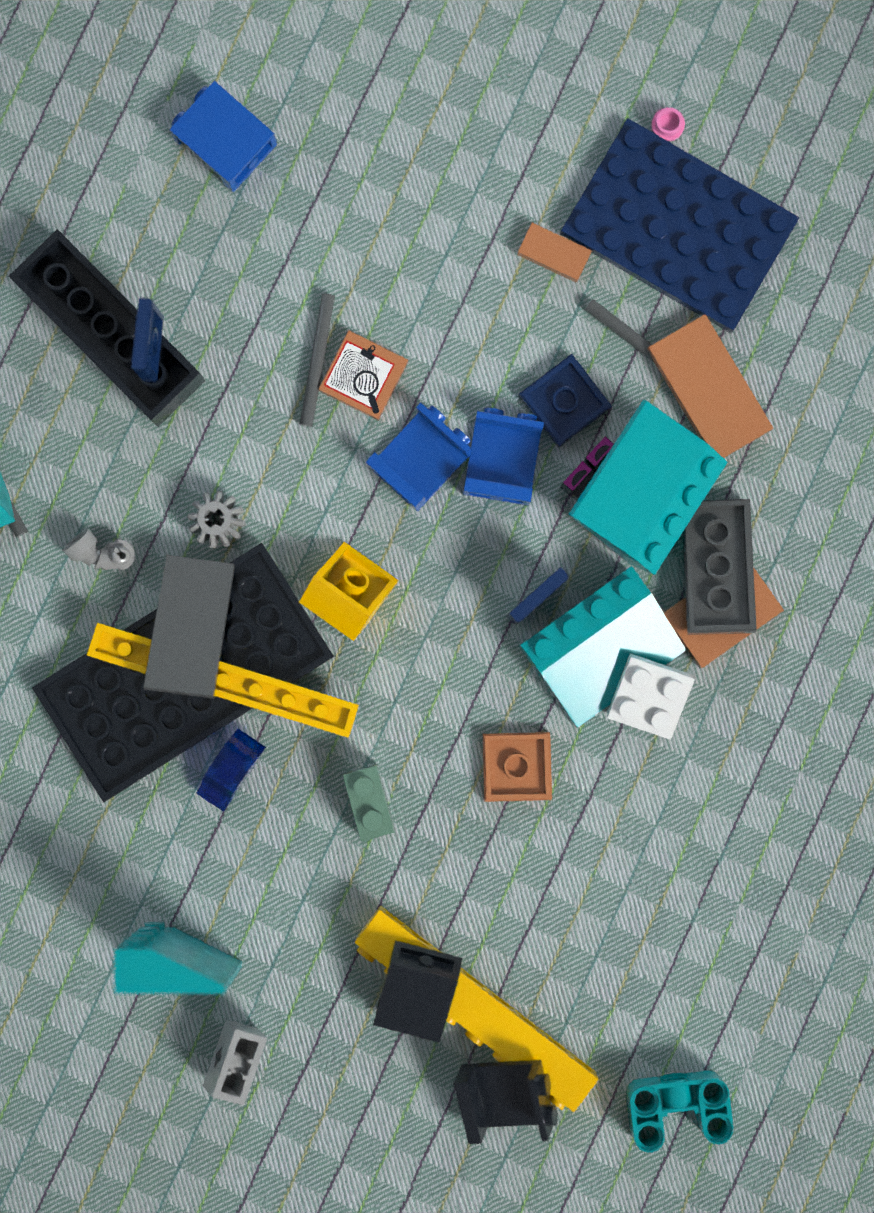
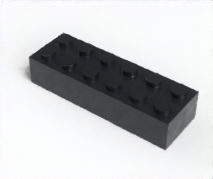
(102, 325)

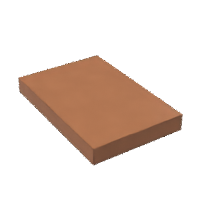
(710, 646)

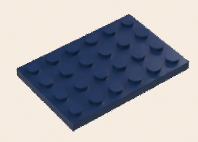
(679, 225)

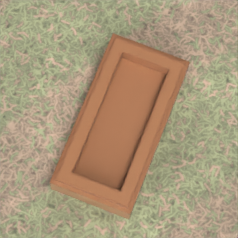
(554, 252)

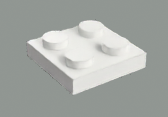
(650, 696)

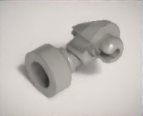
(112, 556)

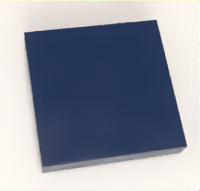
(147, 340)
(565, 400)
(537, 596)

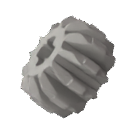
(216, 507)

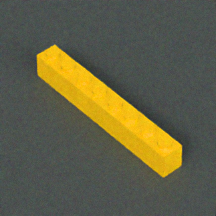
(488, 1016)

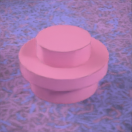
(668, 124)

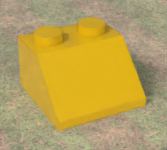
(348, 591)

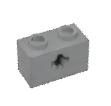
(234, 1062)

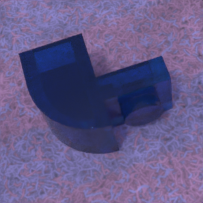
(230, 769)

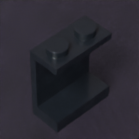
(418, 991)
(504, 1096)

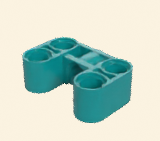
(676, 1094)

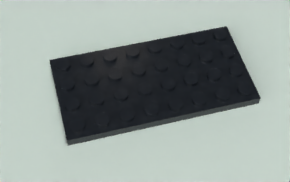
(130, 731)

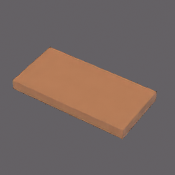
(710, 387)

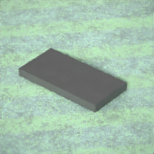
(719, 569)
(189, 626)

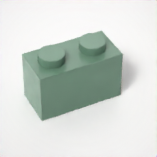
(369, 802)

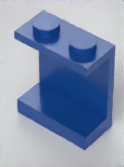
(223, 134)
(503, 456)
(421, 457)

